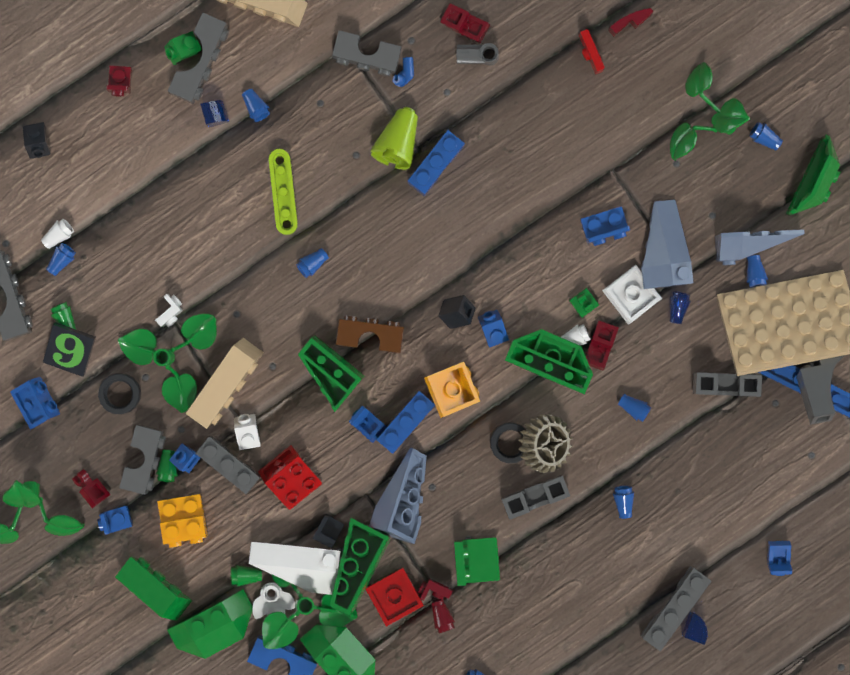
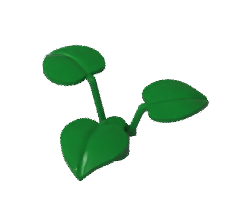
(724, 121)
(140, 346)
(28, 496)
(281, 631)

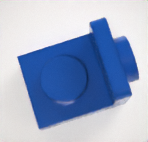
(115, 520)

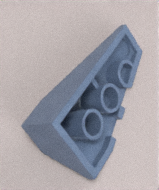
(739, 245)
(666, 254)
(399, 505)

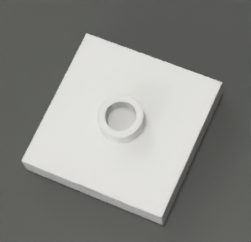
(630, 296)

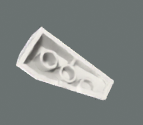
(303, 566)

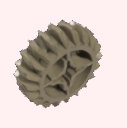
(546, 438)

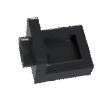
(36, 140)

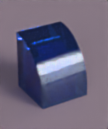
(214, 113)
(695, 629)

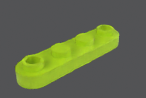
(283, 192)

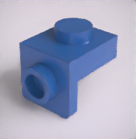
(493, 328)
(367, 424)
(184, 458)
(779, 558)

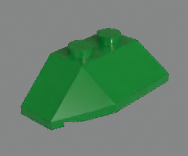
(817, 178)
(552, 359)
(214, 626)
(338, 651)

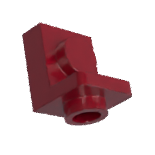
(119, 80)
(439, 590)

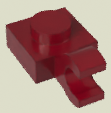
(92, 491)

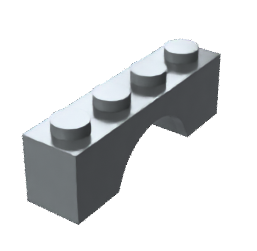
(188, 83)
(14, 320)
(674, 612)

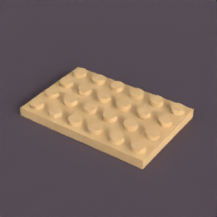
(787, 322)

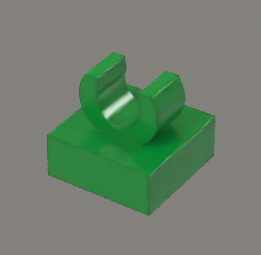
(584, 303)

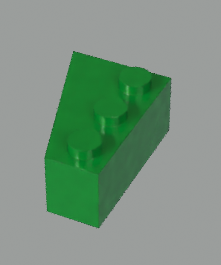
(330, 370)
(153, 589)

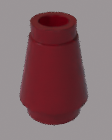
(442, 617)

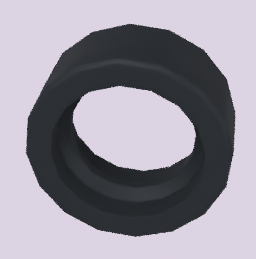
(102, 394)
(494, 442)

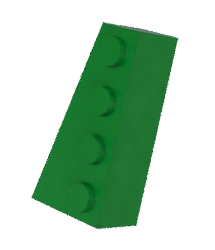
(359, 560)

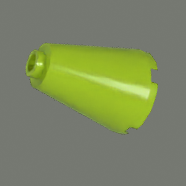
(397, 140)

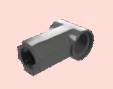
(474, 54)

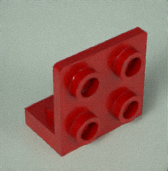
(289, 477)

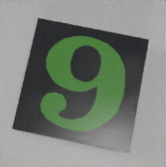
(69, 349)

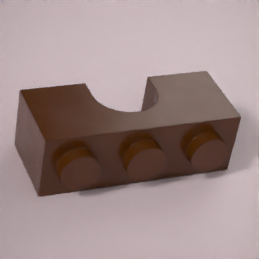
(351, 330)

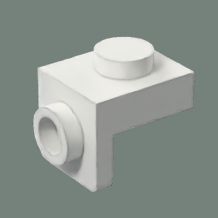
(169, 316)
(246, 431)

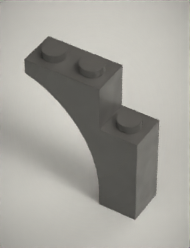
(816, 389)

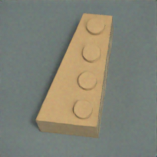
(281, 10)
(224, 382)

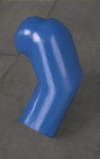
(406, 74)

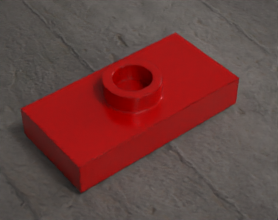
(590, 51)

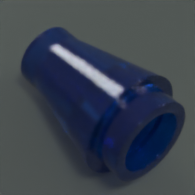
(678, 306)

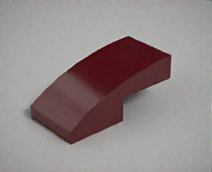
(634, 19)
(465, 23)
(601, 345)

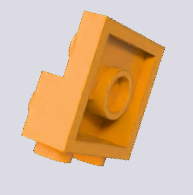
(452, 389)
(182, 520)

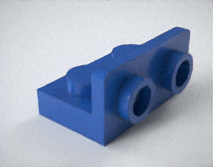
(605, 225)
(35, 402)

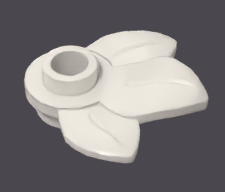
(266, 605)

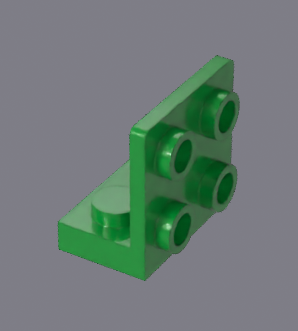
(476, 560)

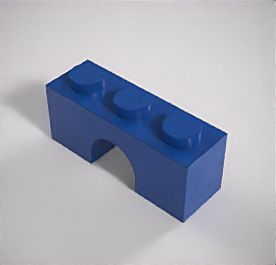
(436, 163)
(405, 422)
(299, 663)

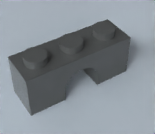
(384, 60)
(727, 384)
(149, 441)
(228, 465)
(535, 496)

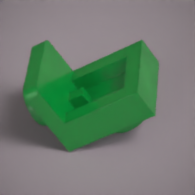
(182, 47)

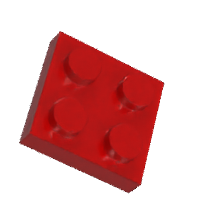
(394, 596)

